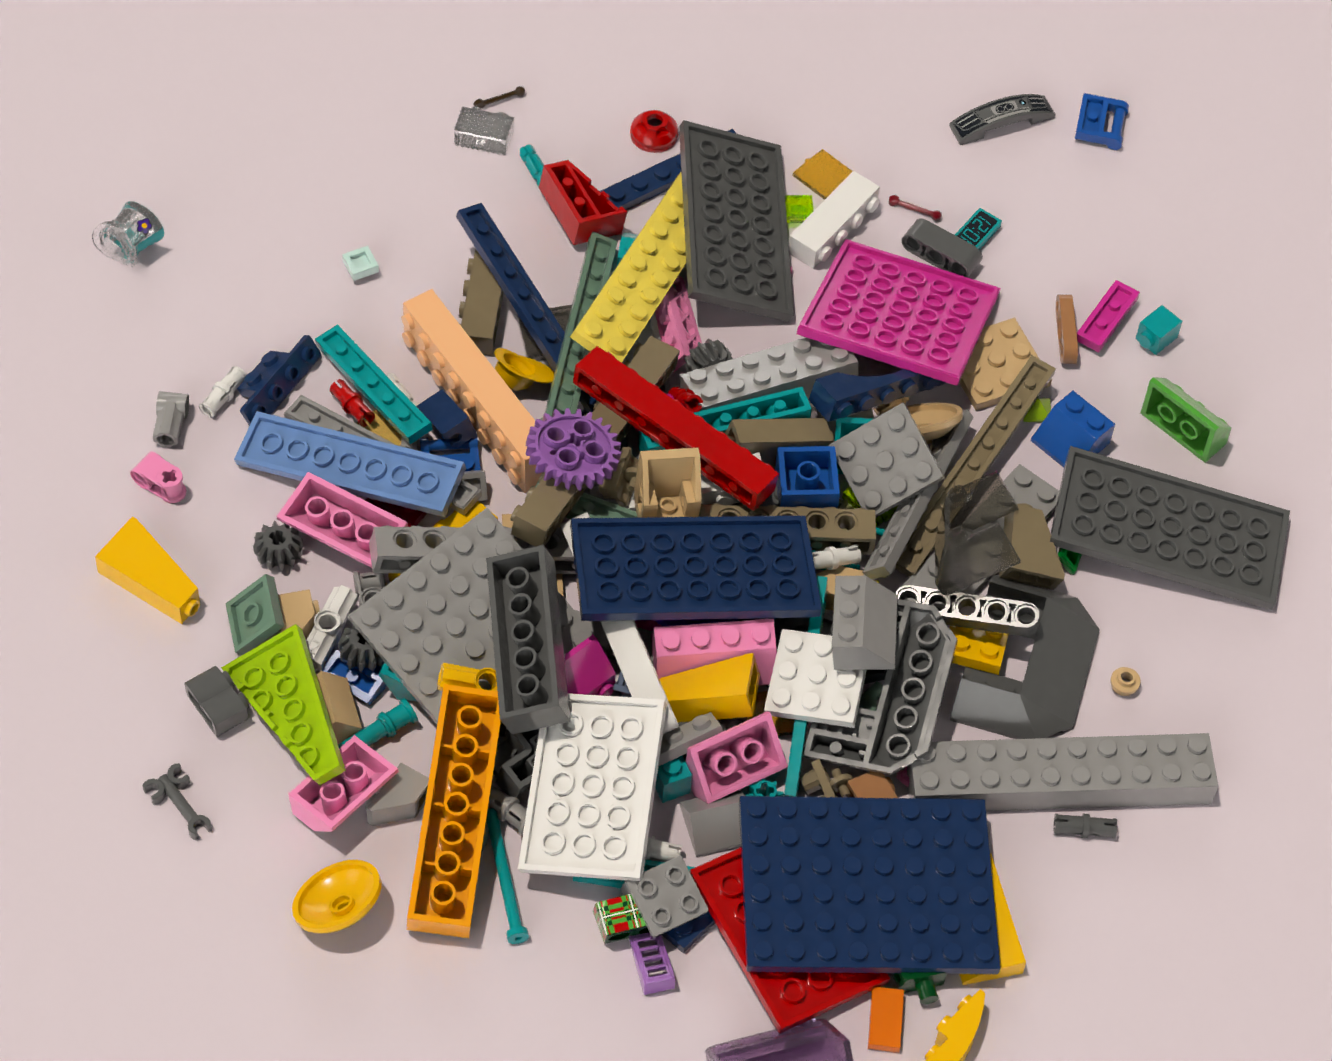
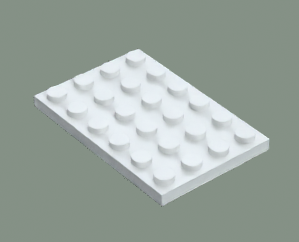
(594, 789)

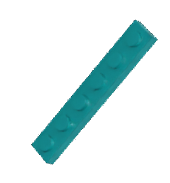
(374, 384)

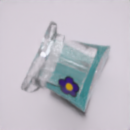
(128, 234)

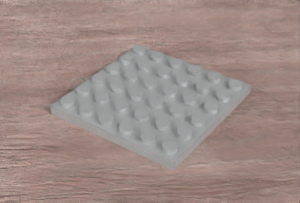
(443, 612)

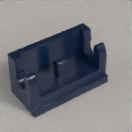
(448, 418)

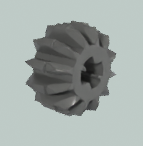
(707, 355)
(278, 545)
(357, 651)

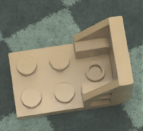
(668, 483)

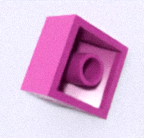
(589, 669)

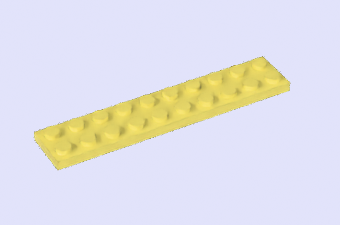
(638, 280)

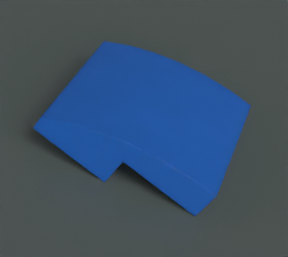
(363, 685)

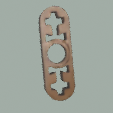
(1066, 329)

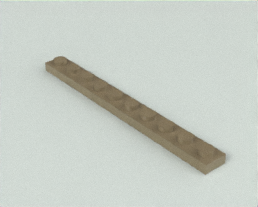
(978, 456)

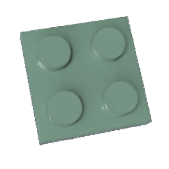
(254, 614)

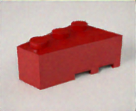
(579, 203)

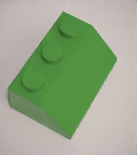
(1184, 419)

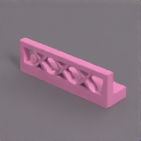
(672, 319)

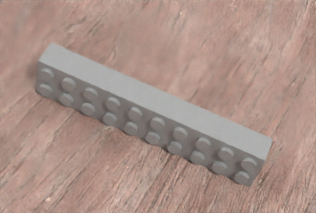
(1069, 772)

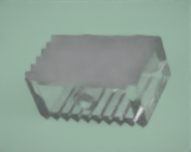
(484, 130)

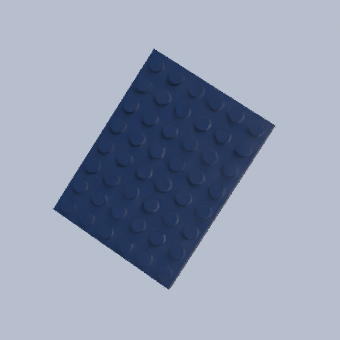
(867, 885)

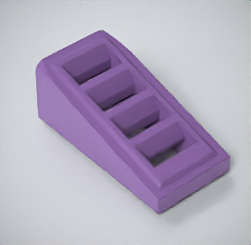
(658, 982)

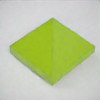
(1038, 411)

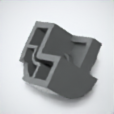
(515, 761)

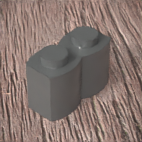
(217, 700)

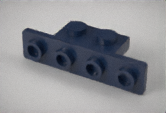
(276, 377)

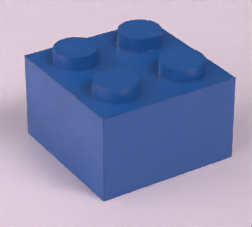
(807, 477)

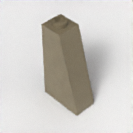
(769, 434)

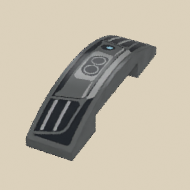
(999, 113)

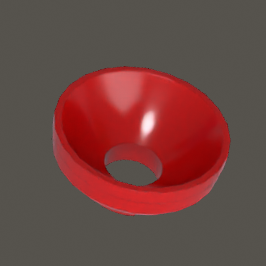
(654, 138)

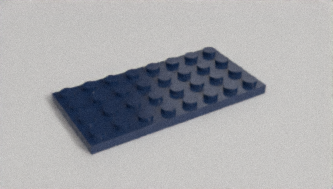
(694, 568)

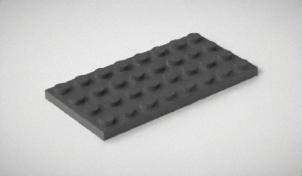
(735, 221)
(1170, 527)

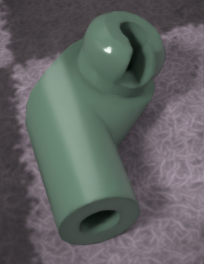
(870, 696)

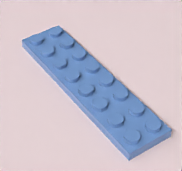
(351, 463)

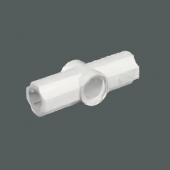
(334, 615)

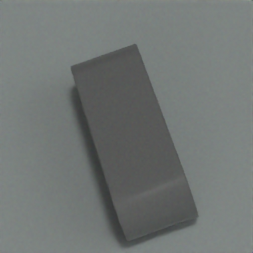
(941, 248)

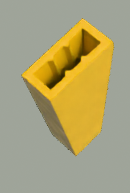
(147, 571)
(722, 688)

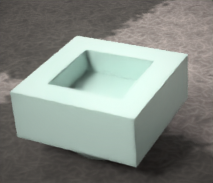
(360, 263)

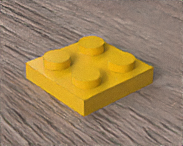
(979, 648)

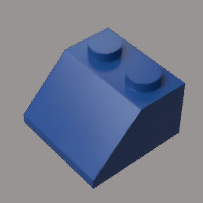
(1073, 424)

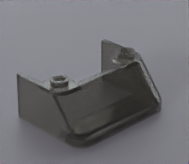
(967, 556)

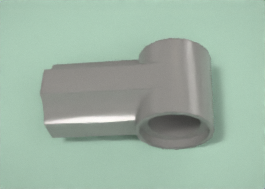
(170, 412)

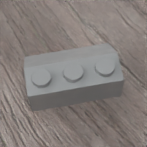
(863, 625)

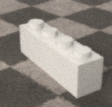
(834, 220)

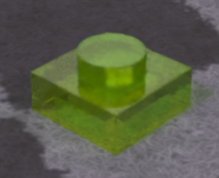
(798, 207)

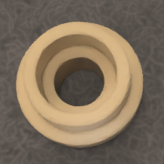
(1125, 688)

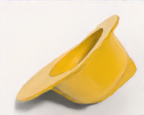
(521, 371)

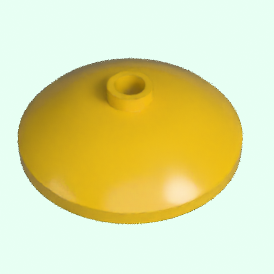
(337, 896)

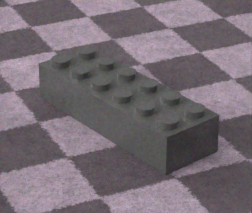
(527, 640)

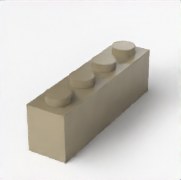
(482, 305)

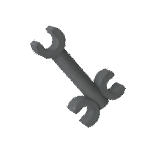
(170, 785)

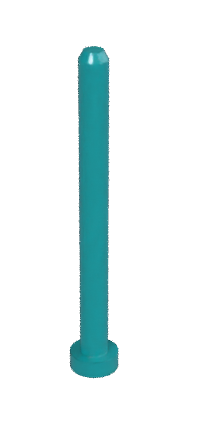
(517, 933)

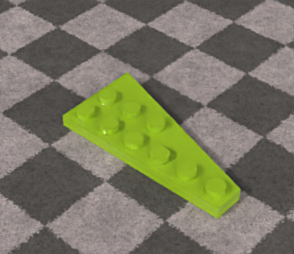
(287, 695)

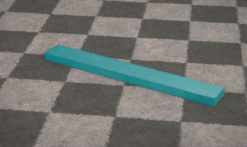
(800, 727)

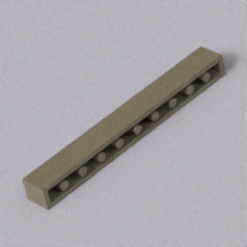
(549, 505)

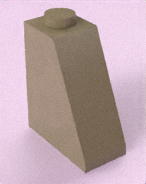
(1031, 540)

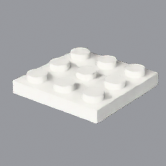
(808, 686)

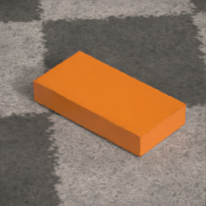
(885, 1019)

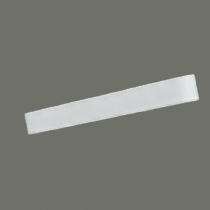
(632, 655)

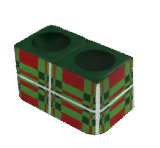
(618, 918)

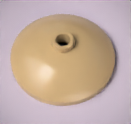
(935, 418)

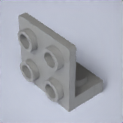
(666, 896)

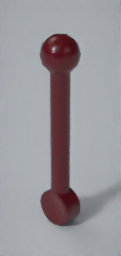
(895, 201)

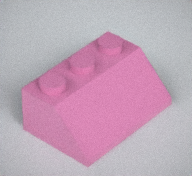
(735, 758)
(331, 803)

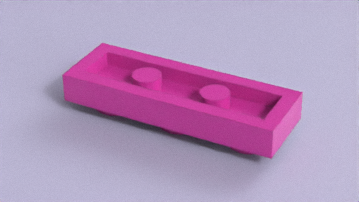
(1107, 316)

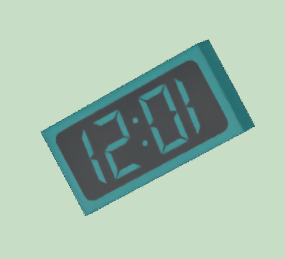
(979, 228)

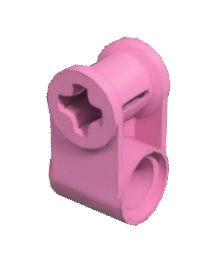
(160, 478)

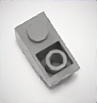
(399, 798)

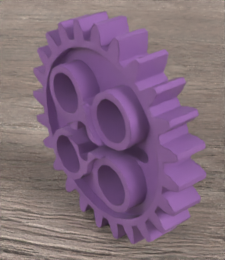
(573, 449)

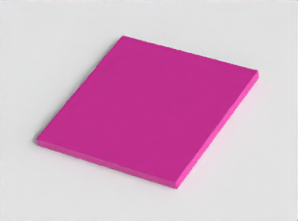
(899, 312)

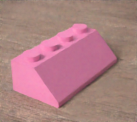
(335, 517)
(697, 645)

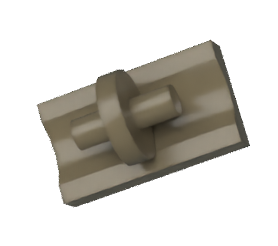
(623, 480)
(819, 779)

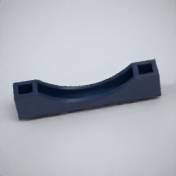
(847, 394)

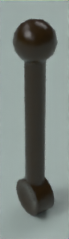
(519, 91)

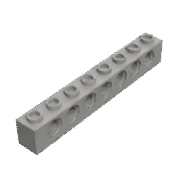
(401, 547)

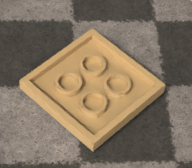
(996, 363)

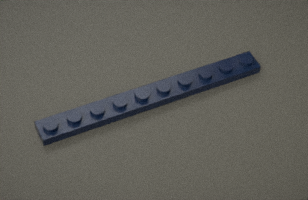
(517, 287)

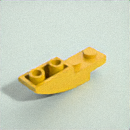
(959, 1031)

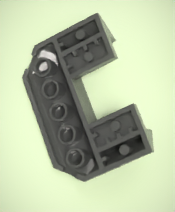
(1054, 675)
(908, 702)

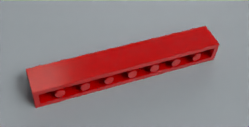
(675, 426)

